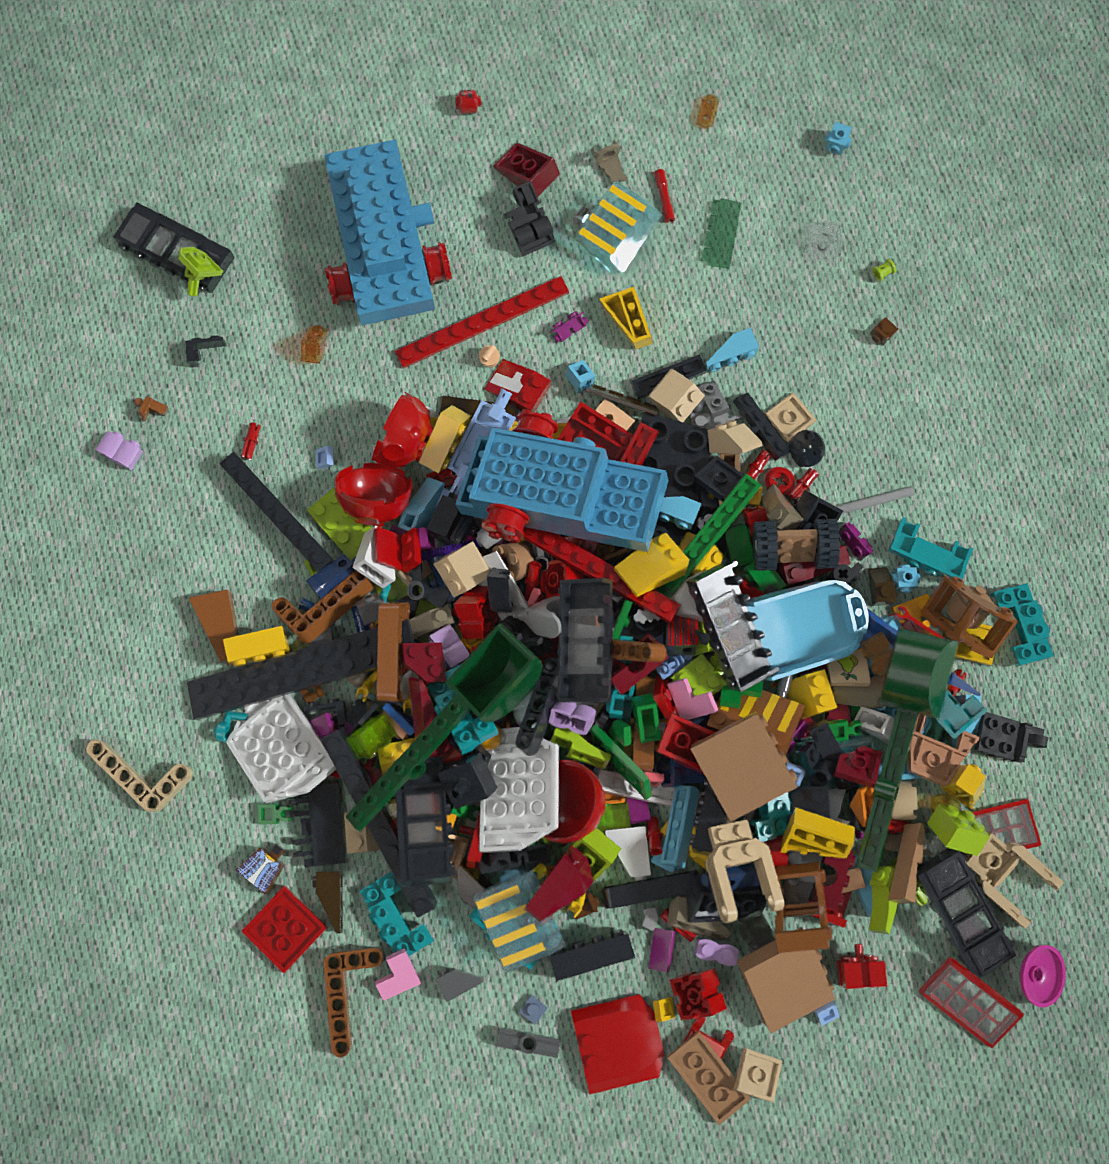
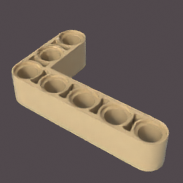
(135, 779)

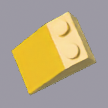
(654, 568)

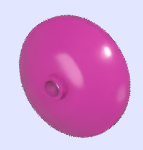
(1042, 975)

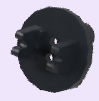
(802, 441)

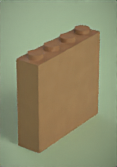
(744, 765)
(785, 984)

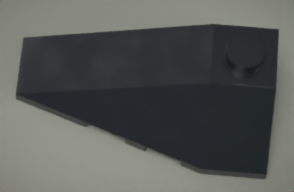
(361, 713)

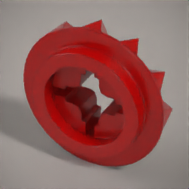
(776, 473)

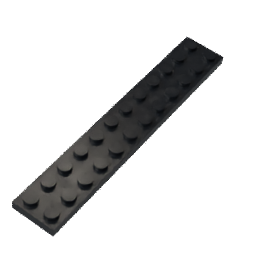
(288, 673)

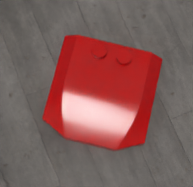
(602, 431)
(618, 1043)

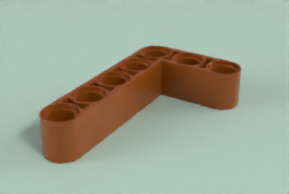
(326, 611)
(389, 649)
(638, 651)
(643, 753)
(342, 994)

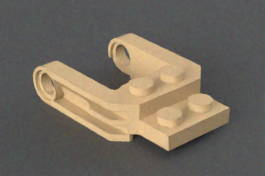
(735, 847)
(997, 862)

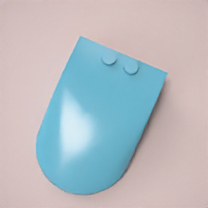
(810, 625)

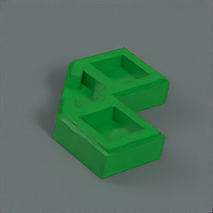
(732, 698)
(620, 733)

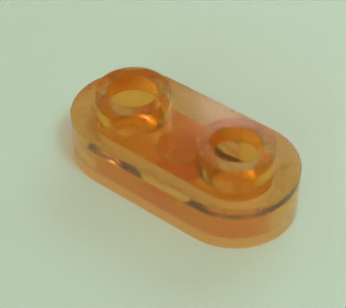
(707, 110)

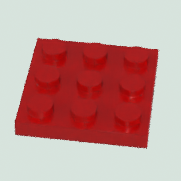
(284, 929)

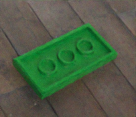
(622, 762)

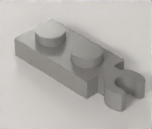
(705, 421)

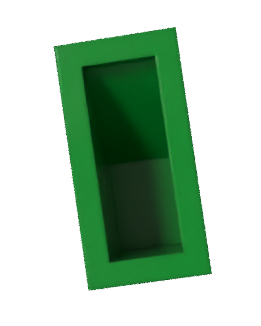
(646, 718)

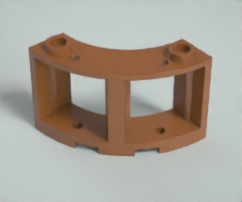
(994, 638)
(805, 938)

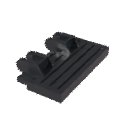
(323, 826)

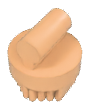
(489, 356)

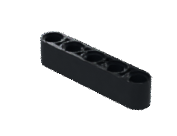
(542, 715)
(646, 890)

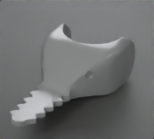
(682, 597)
(540, 617)

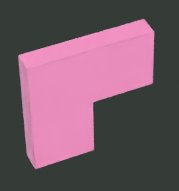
(688, 704)
(402, 977)

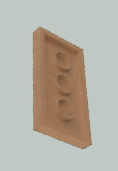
(708, 1077)

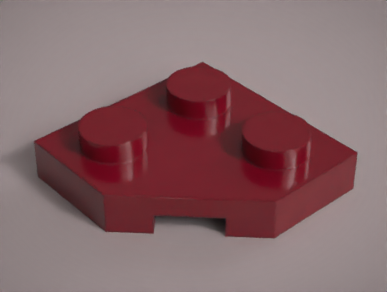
(425, 661)
(860, 766)

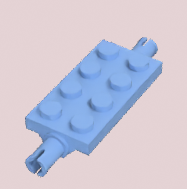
(484, 419)

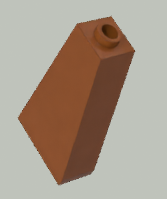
(217, 618)

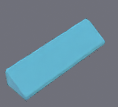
(680, 826)

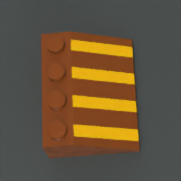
(778, 711)

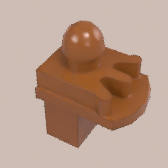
(148, 405)

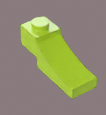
(579, 748)
(882, 908)

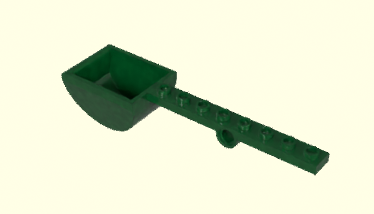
(488, 683)
(915, 687)

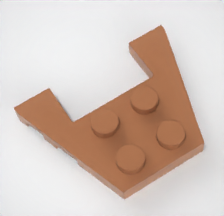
(934, 759)

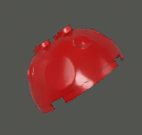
(406, 435)
(373, 493)
(579, 802)

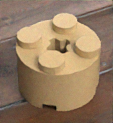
(905, 801)

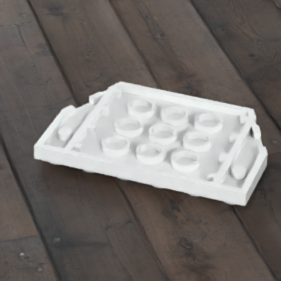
(279, 749)
(525, 799)

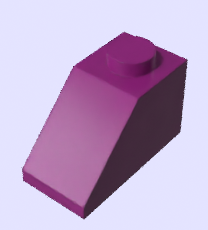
(323, 724)

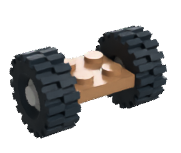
(786, 546)

